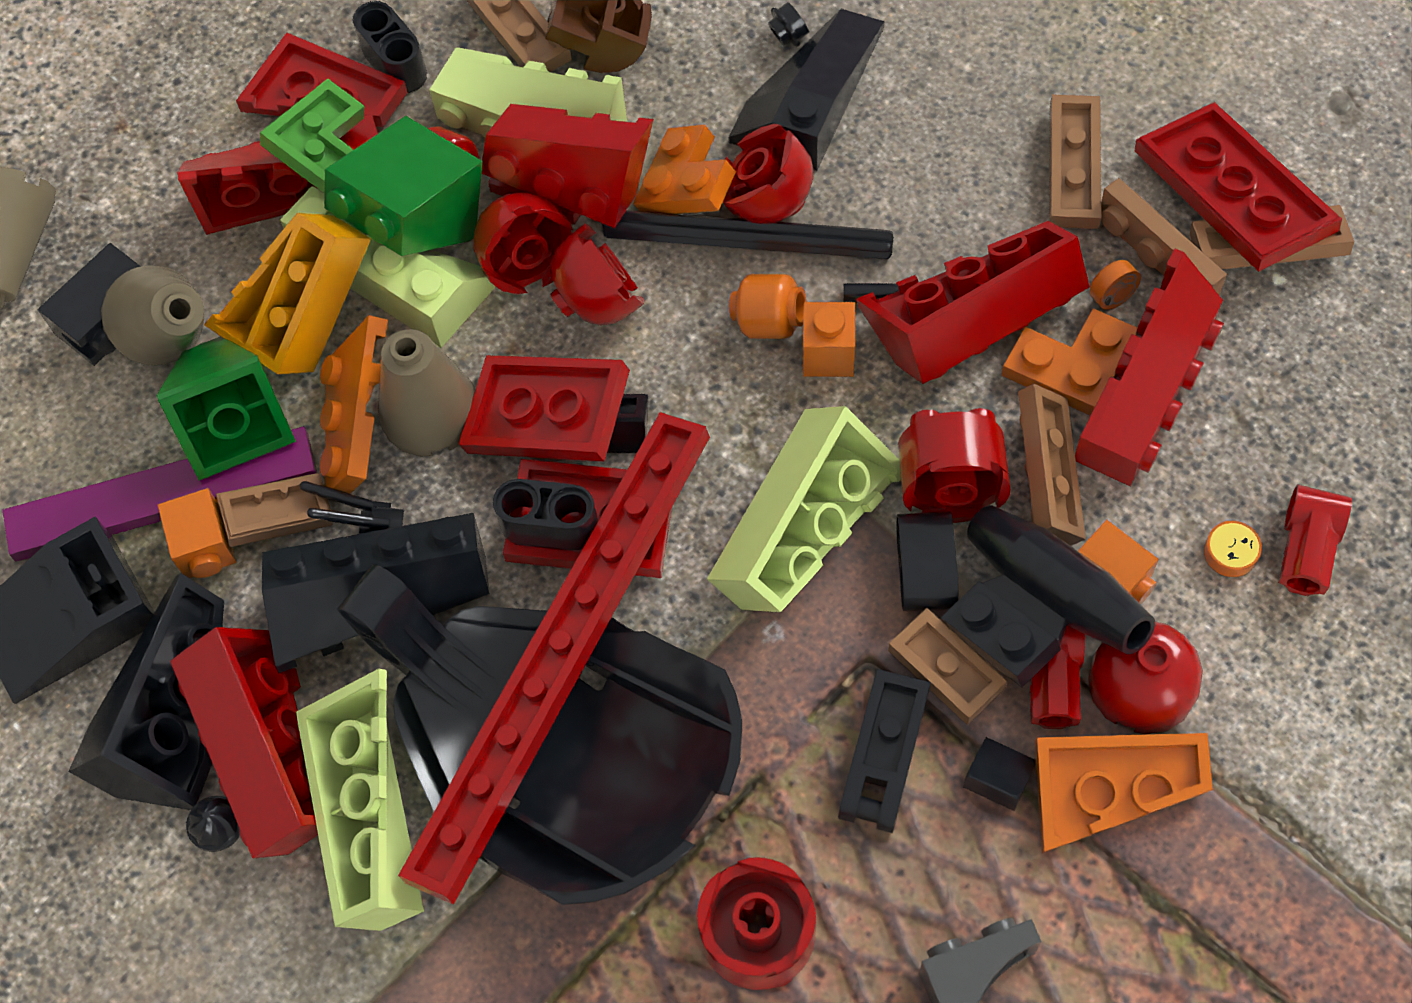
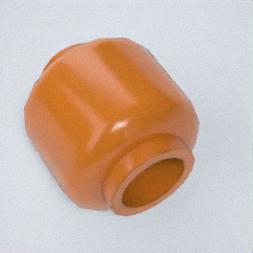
(768, 306)

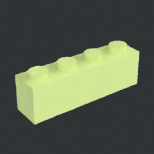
(481, 85)
(418, 289)
(804, 508)
(358, 805)

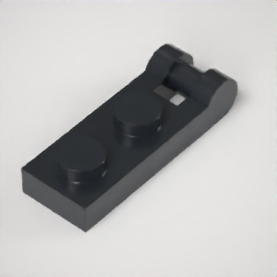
(885, 748)

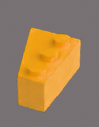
(294, 293)

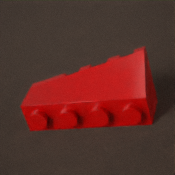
(249, 183)
(976, 300)
(1151, 374)
(251, 735)

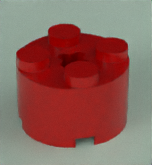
(953, 463)
(737, 897)

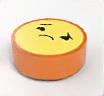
(1232, 548)

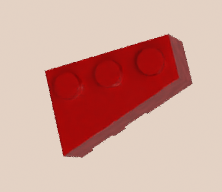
(568, 159)

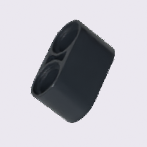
(389, 44)
(549, 506)
(927, 561)

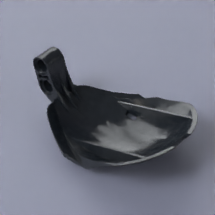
(619, 767)

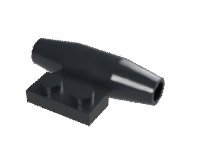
(1040, 592)

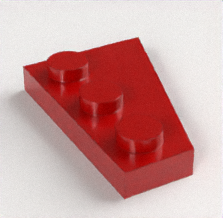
(301, 66)

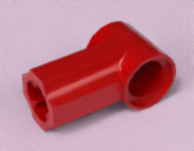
(1315, 527)
(1057, 685)

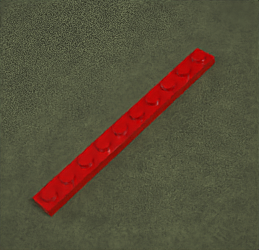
(553, 660)

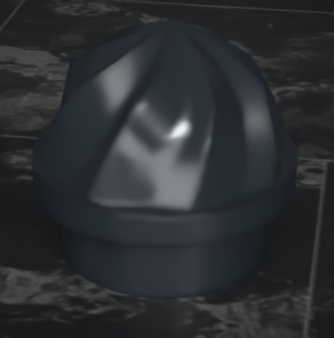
(212, 824)

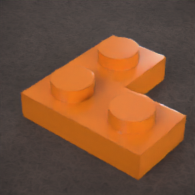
(681, 178)
(1071, 371)

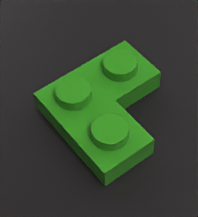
(311, 129)

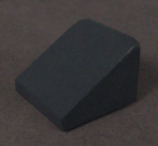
(630, 424)
(999, 773)

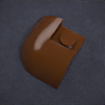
(604, 30)

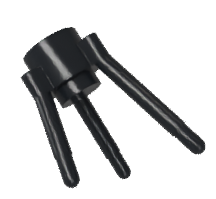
(373, 514)

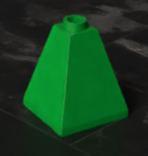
(222, 407)

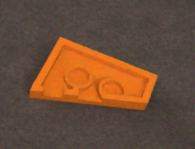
(348, 388)
(1114, 779)

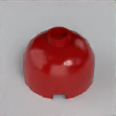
(770, 176)
(518, 240)
(591, 281)
(1149, 687)

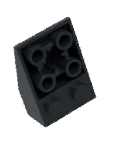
(67, 609)

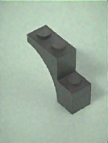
(967, 971)

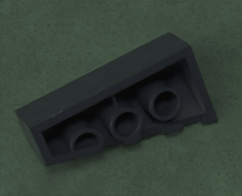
(308, 582)

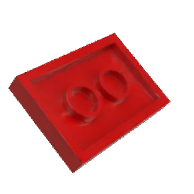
(545, 407)
(601, 484)

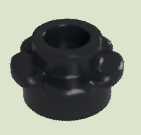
(787, 25)

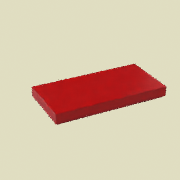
(1237, 186)

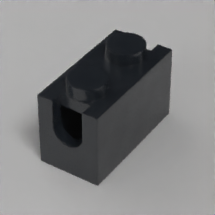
(76, 307)

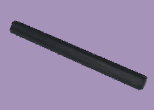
(749, 235)

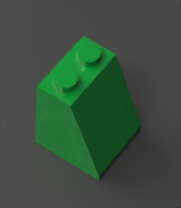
(407, 189)

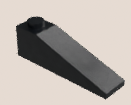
(814, 84)
(144, 733)

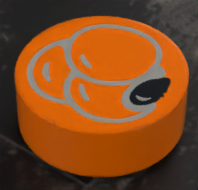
(1114, 284)

